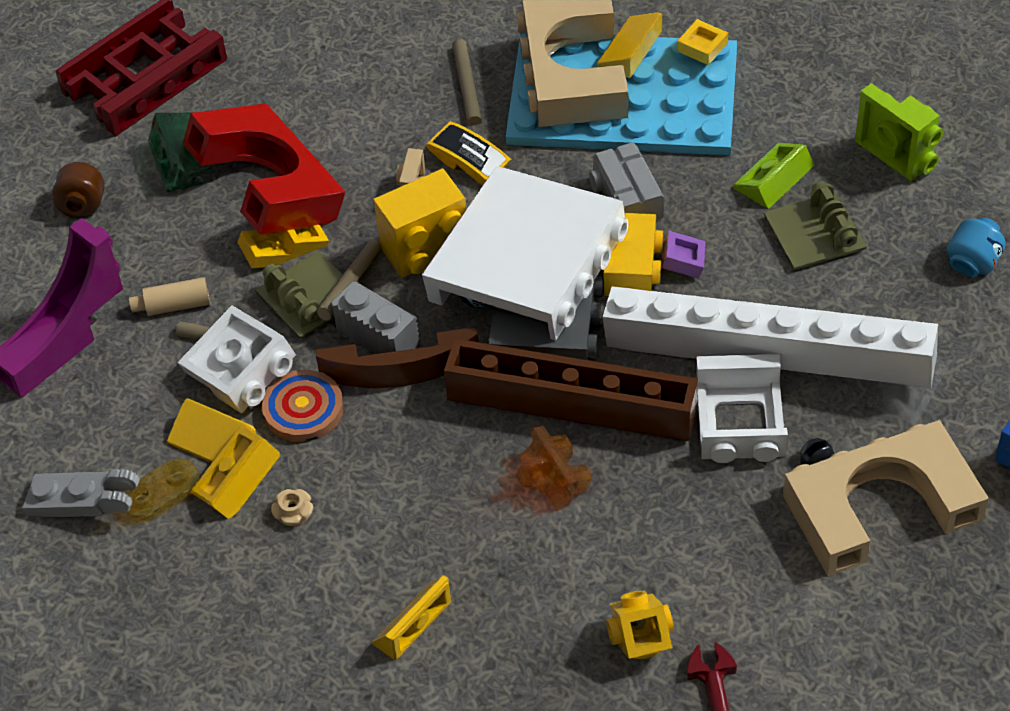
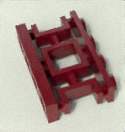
(154, 83)

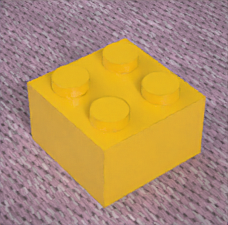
(418, 220)

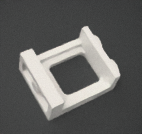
(740, 381)

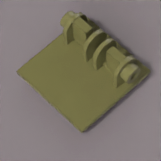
(815, 228)
(299, 291)

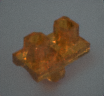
(548, 468)

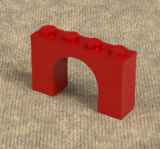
(254, 133)

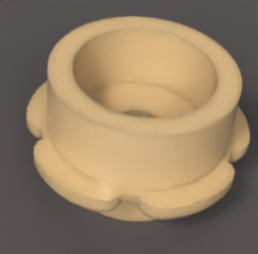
(292, 515)

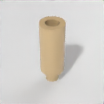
(172, 297)

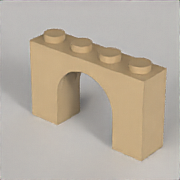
(565, 93)
(919, 457)

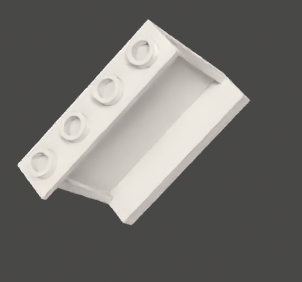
(528, 247)

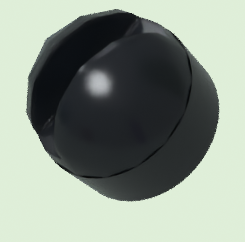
(822, 448)

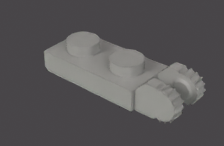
(80, 493)

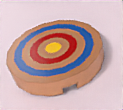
(302, 405)

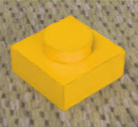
(702, 42)

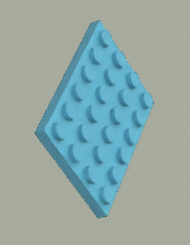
(671, 103)

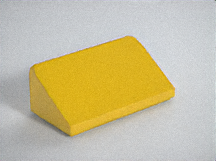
(633, 42)
(203, 430)
(236, 472)
(414, 618)

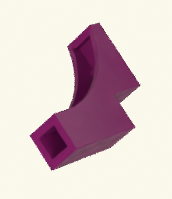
(62, 319)

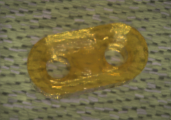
(162, 490)

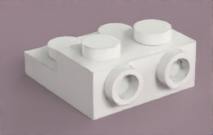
(238, 359)

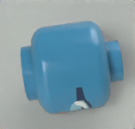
(976, 247)

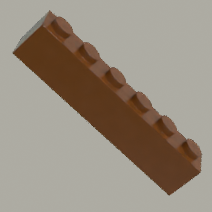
(571, 389)

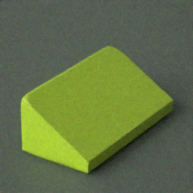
(775, 173)

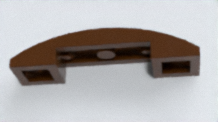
(390, 368)

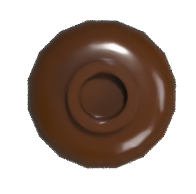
(80, 187)

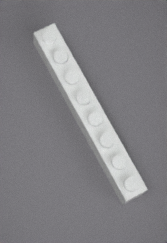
(803, 337)

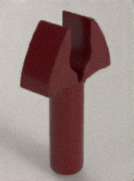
(713, 678)

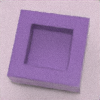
(683, 254)

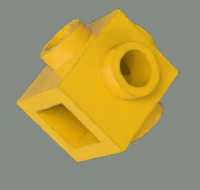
(652, 632)

